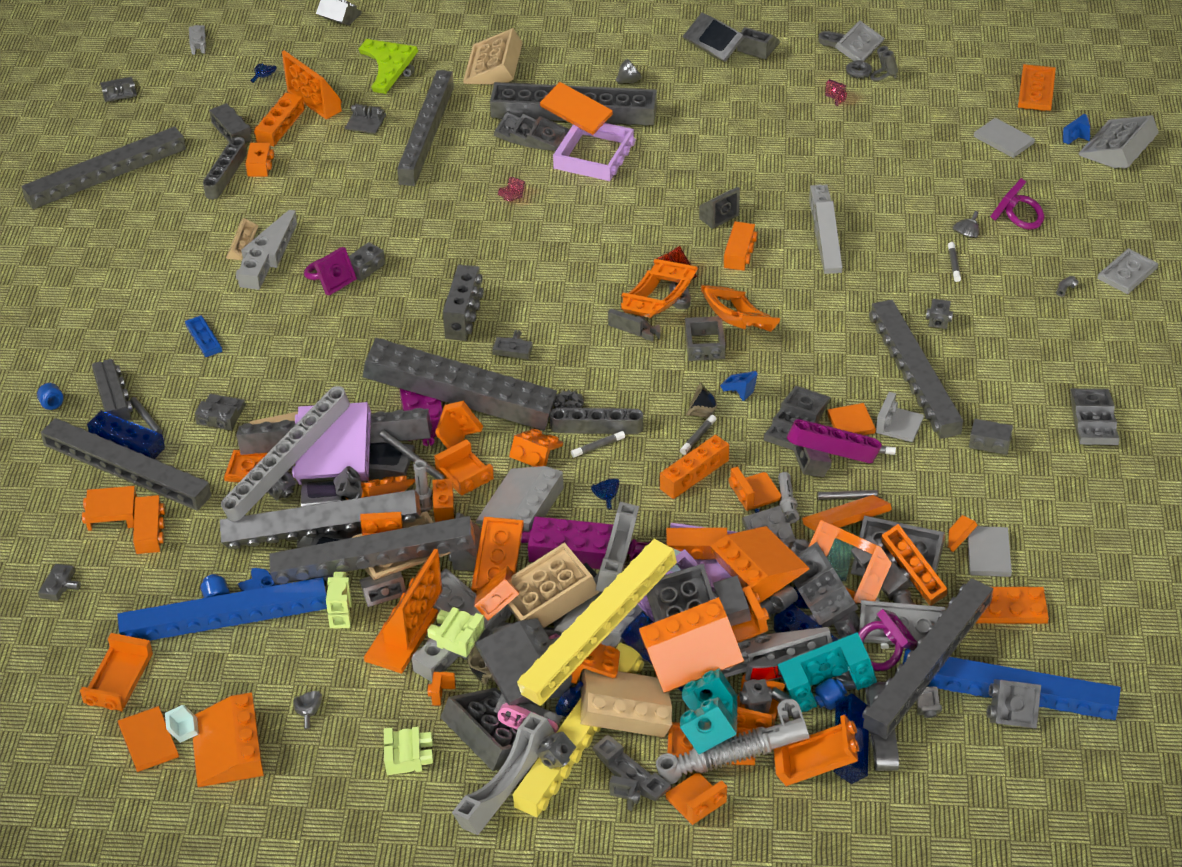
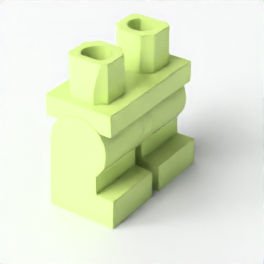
(339, 600)
(458, 631)
(404, 750)

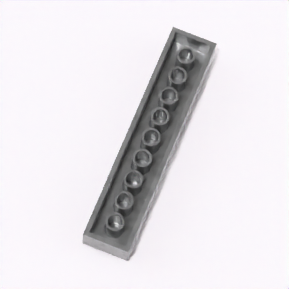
(628, 104)
(457, 382)

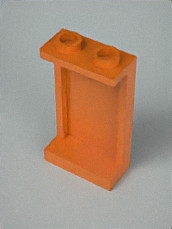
(118, 672)
(818, 754)

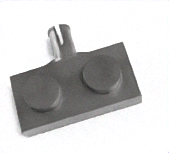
(513, 346)
(58, 582)

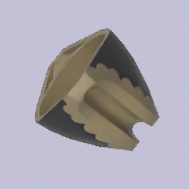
(703, 403)
(479, 667)

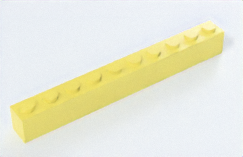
(596, 622)
(541, 782)

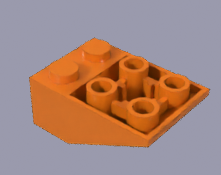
(385, 486)

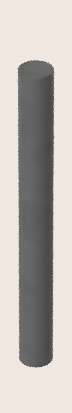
(408, 453)

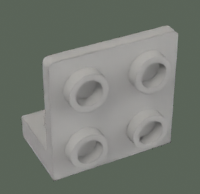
(896, 421)

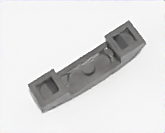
(620, 764)

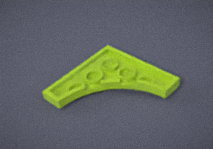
(391, 61)

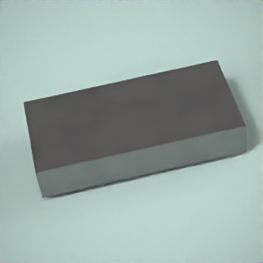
(625, 322)

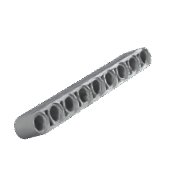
(285, 453)

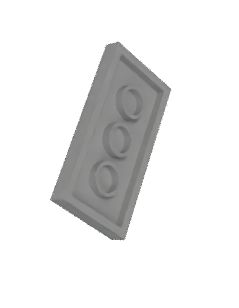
(915, 618)

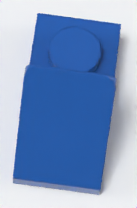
(1077, 128)
(742, 383)

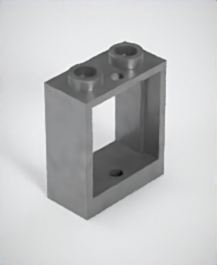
(704, 326)

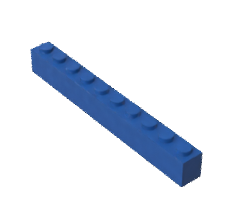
(224, 610)
(1056, 691)

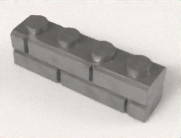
(111, 390)

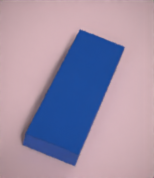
(203, 336)

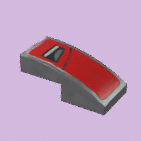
(765, 669)

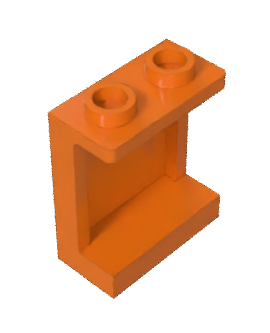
(463, 468)
(109, 505)
(496, 594)
(754, 718)

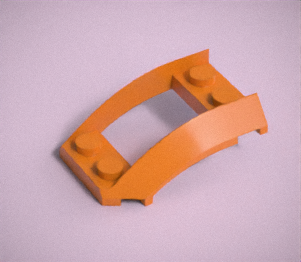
(637, 300)
(746, 312)
(876, 569)

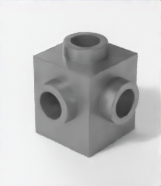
(939, 313)
(283, 487)
(756, 695)
(556, 750)

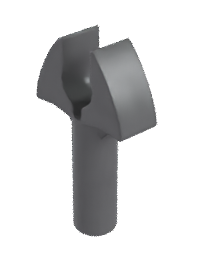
(649, 330)

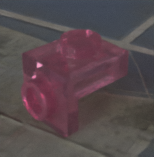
(836, 91)
(513, 190)

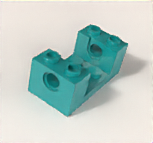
(838, 657)
(711, 715)

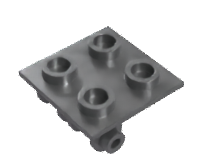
(118, 89)
(365, 118)

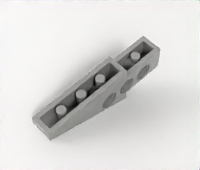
(825, 228)
(265, 251)
(779, 644)
(434, 659)

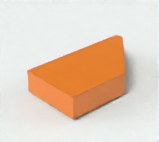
(960, 531)

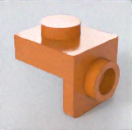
(440, 681)

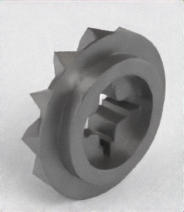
(853, 67)
(577, 400)

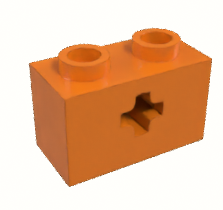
(259, 159)
(443, 500)

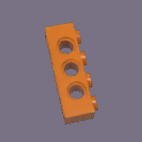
(279, 119)
(694, 466)
(914, 563)

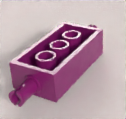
(413, 400)
(584, 539)

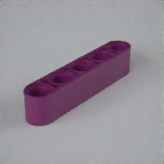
(834, 441)

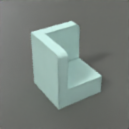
(181, 723)

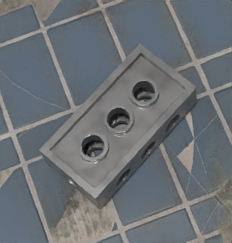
(462, 302)

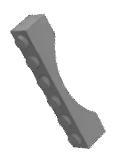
(618, 545)
(479, 807)

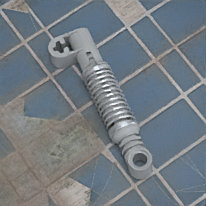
(736, 748)

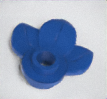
(259, 579)

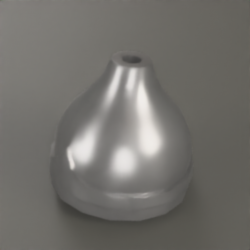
(628, 73)

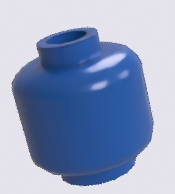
(50, 396)
(214, 586)
(829, 693)

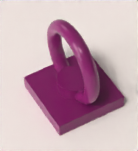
(1011, 200)
(332, 270)
(896, 633)

